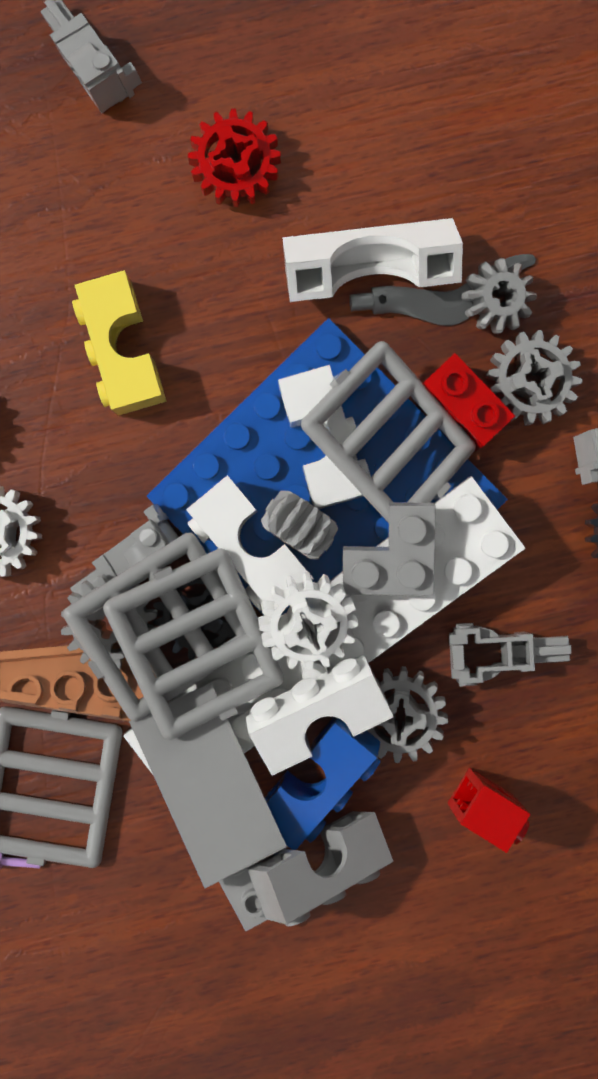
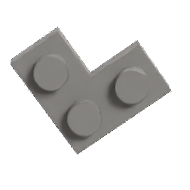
(403, 566)

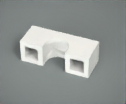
(300, 396)
(220, 518)
(344, 692)

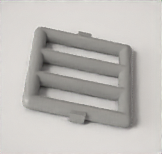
(407, 386)
(136, 647)
(101, 661)
(104, 774)

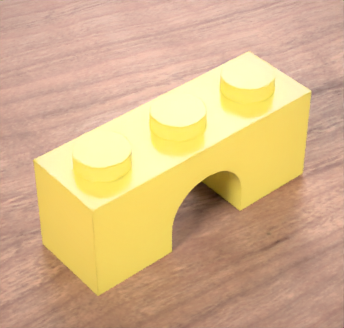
(106, 309)

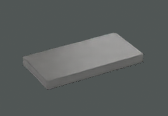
(210, 792)

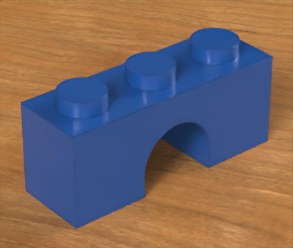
(301, 805)

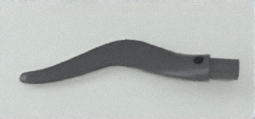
(426, 305)

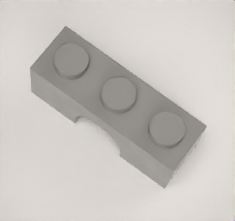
(352, 855)

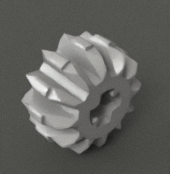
(507, 283)
(299, 524)

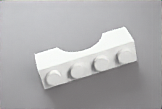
(418, 251)

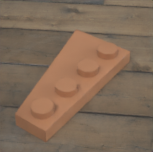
(60, 682)

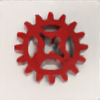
(248, 148)

